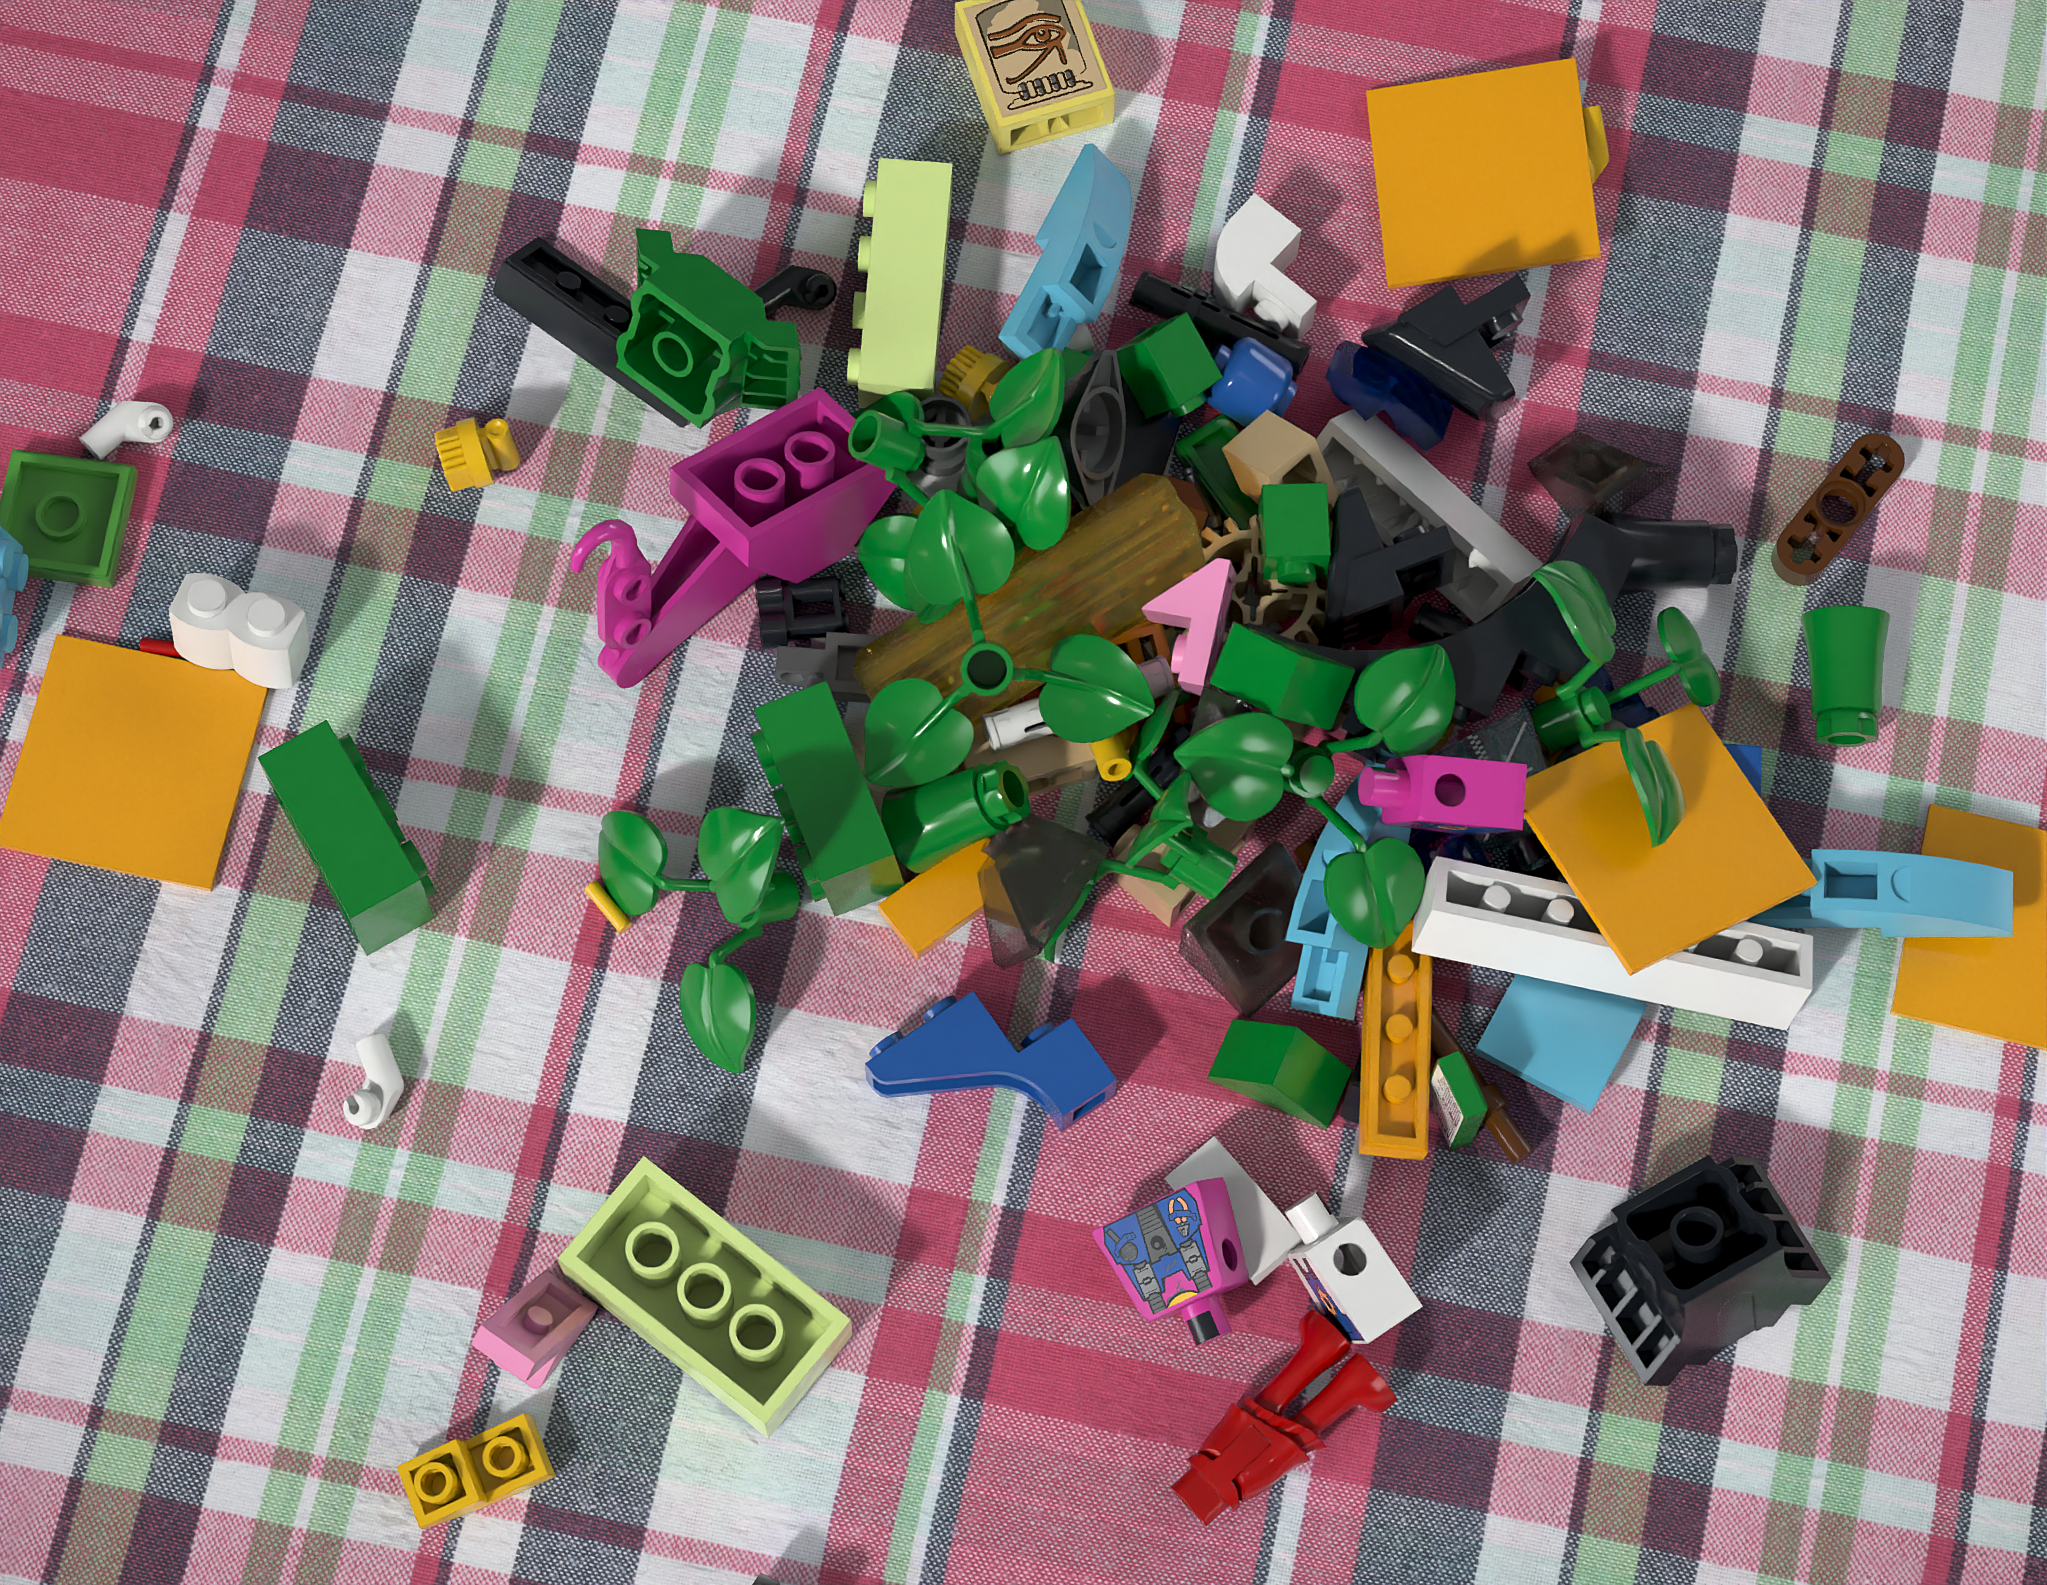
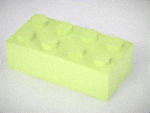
(706, 1297)

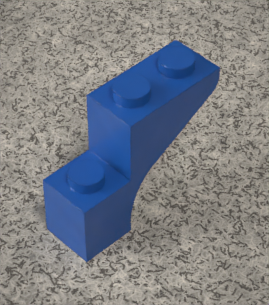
(968, 1051)

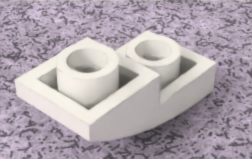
(1261, 1227)

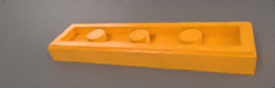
(1396, 1051)

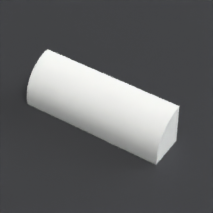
(1410, 492)

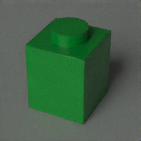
(1168, 367)
(1294, 533)

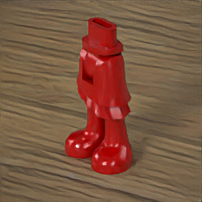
(1259, 1445)

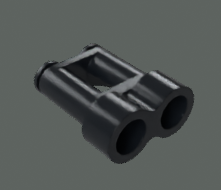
(776, 611)

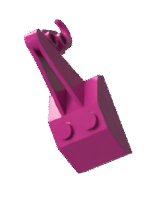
(760, 502)

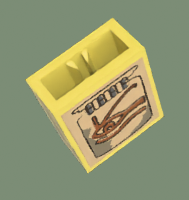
(1034, 69)

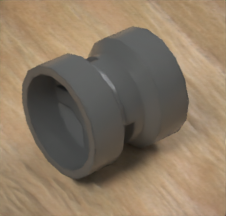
(942, 460)

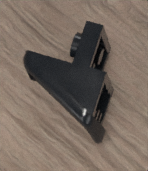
(1455, 345)
(1373, 581)

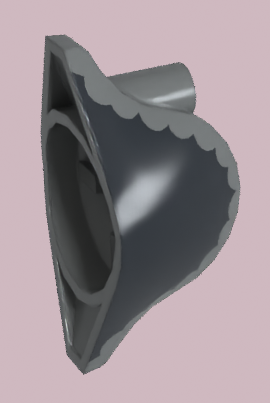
(1093, 427)

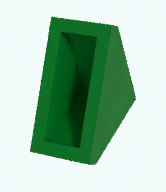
(1281, 677)
(1281, 1070)

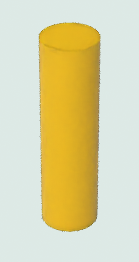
(608, 906)

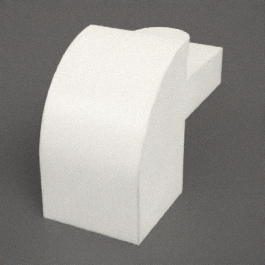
(1250, 264)

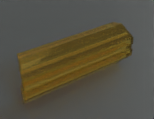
(1087, 583)

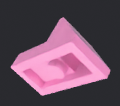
(1202, 607)
(535, 1329)

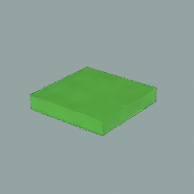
(68, 514)

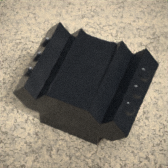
(1697, 1266)

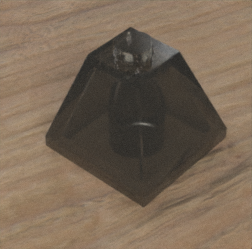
(1032, 883)

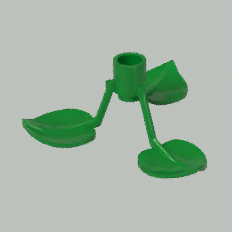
(890, 433)
(1019, 485)
(1580, 712)
(916, 733)
(1252, 758)
(1187, 855)
(740, 858)

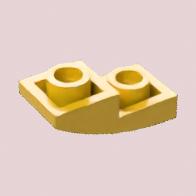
(475, 1471)

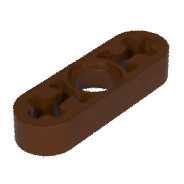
(1837, 483)

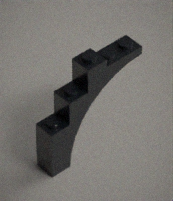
(1520, 630)

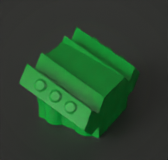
(704, 337)

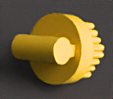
(973, 379)
(473, 452)

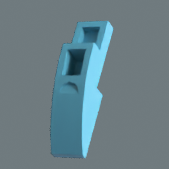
(1080, 257)
(1900, 896)
(1330, 958)

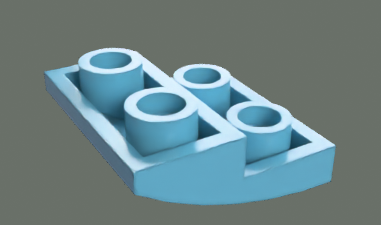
(1560, 1037)

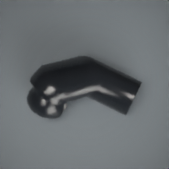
(797, 288)

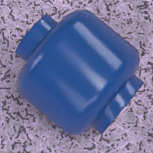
(1251, 382)

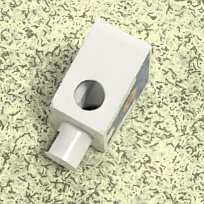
(1367, 1291)

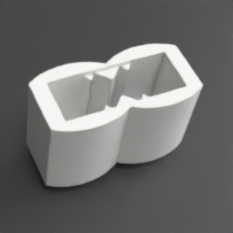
(231, 629)

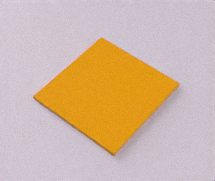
(1482, 174)
(132, 763)
(1708, 875)
(1983, 982)

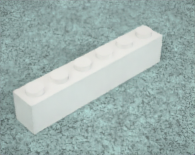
(1547, 934)

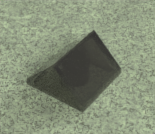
(1242, 933)

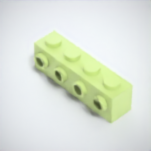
(904, 280)

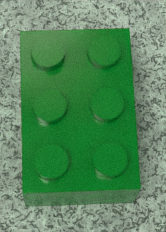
(825, 800)
(350, 835)

